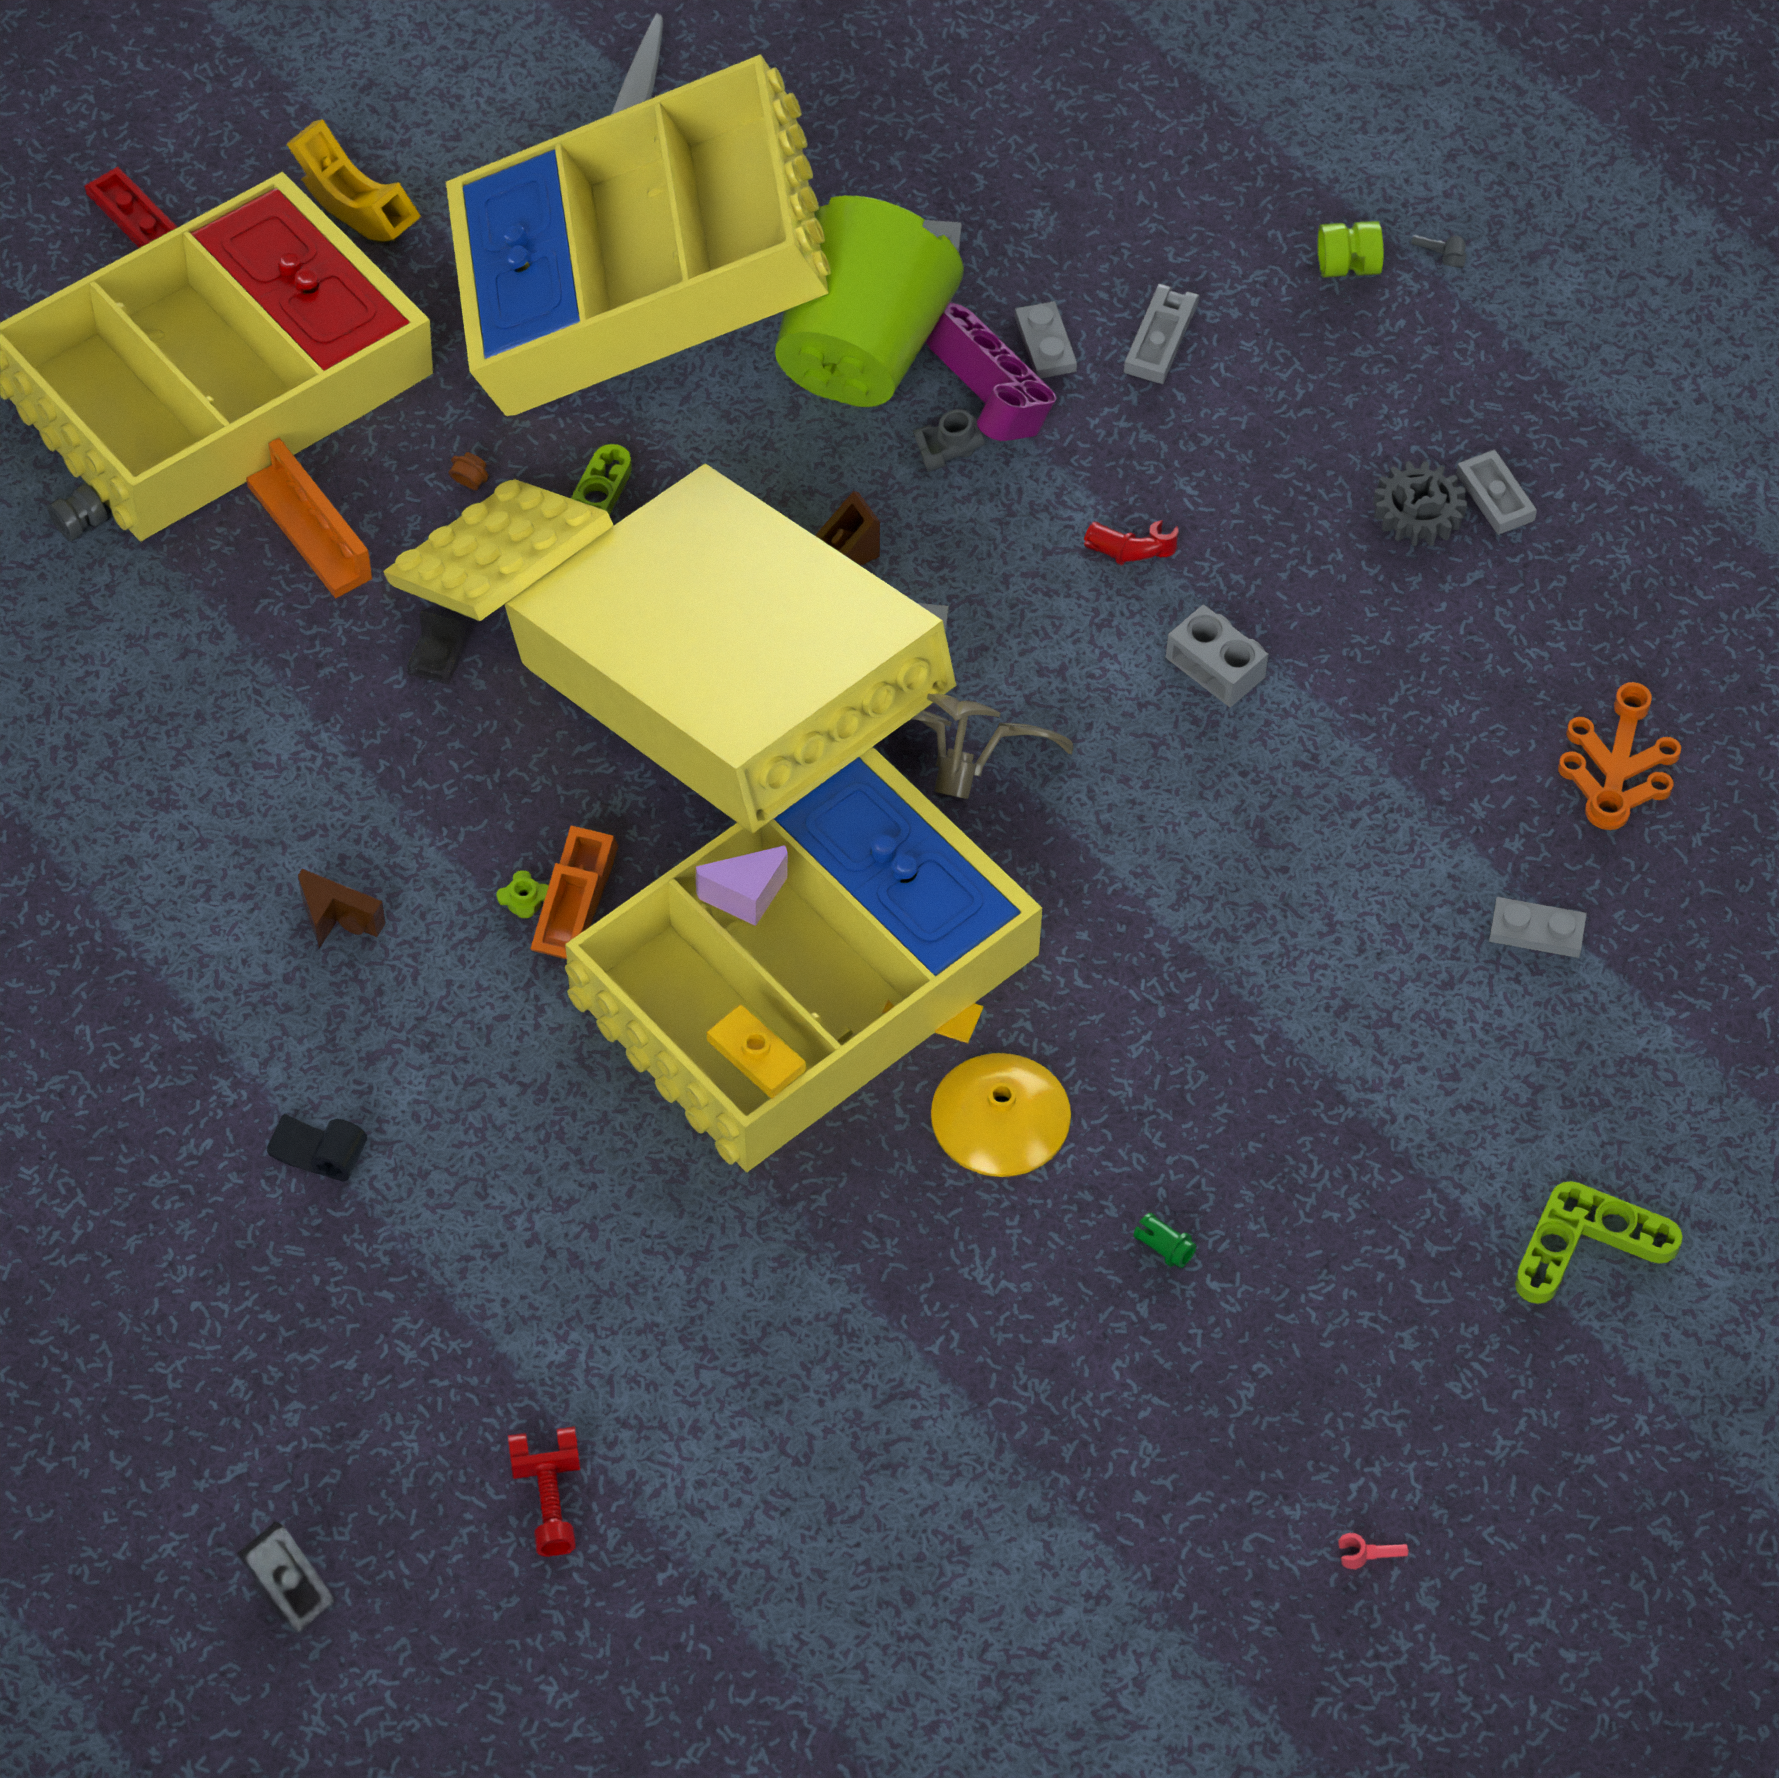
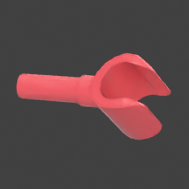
(1367, 1552)

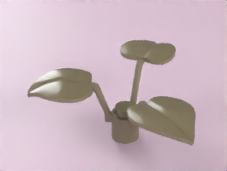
(956, 768)

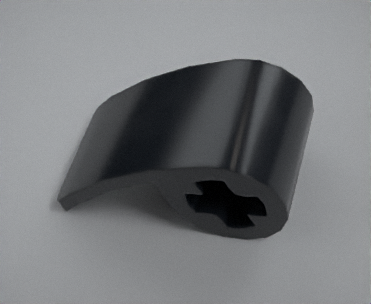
(325, 1153)

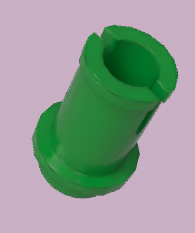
(1175, 1247)

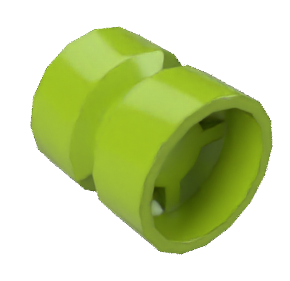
(1350, 249)

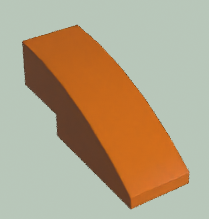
(574, 890)

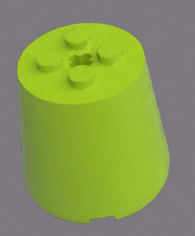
(881, 304)

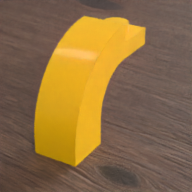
(368, 207)

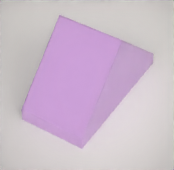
(743, 883)

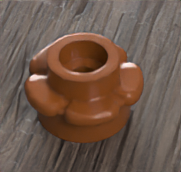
(469, 470)

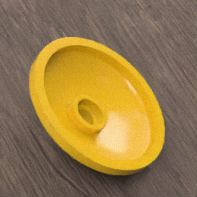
(996, 1135)

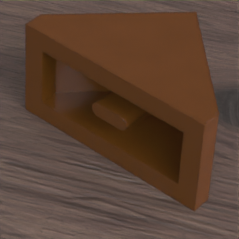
(853, 530)

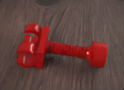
(553, 1533)

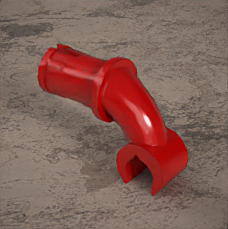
(1128, 547)

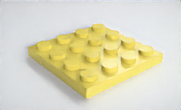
(497, 548)

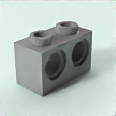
(1217, 655)

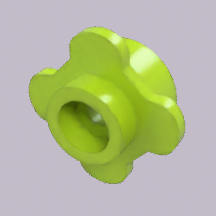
(522, 905)

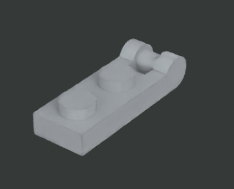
(1160, 334)

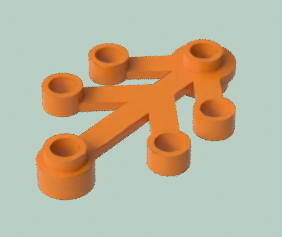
(1618, 765)

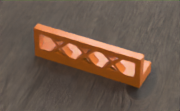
(311, 522)

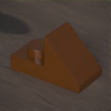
(332, 902)

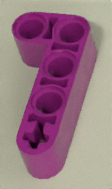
(1012, 392)

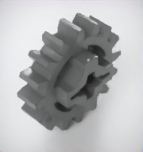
(1419, 503)

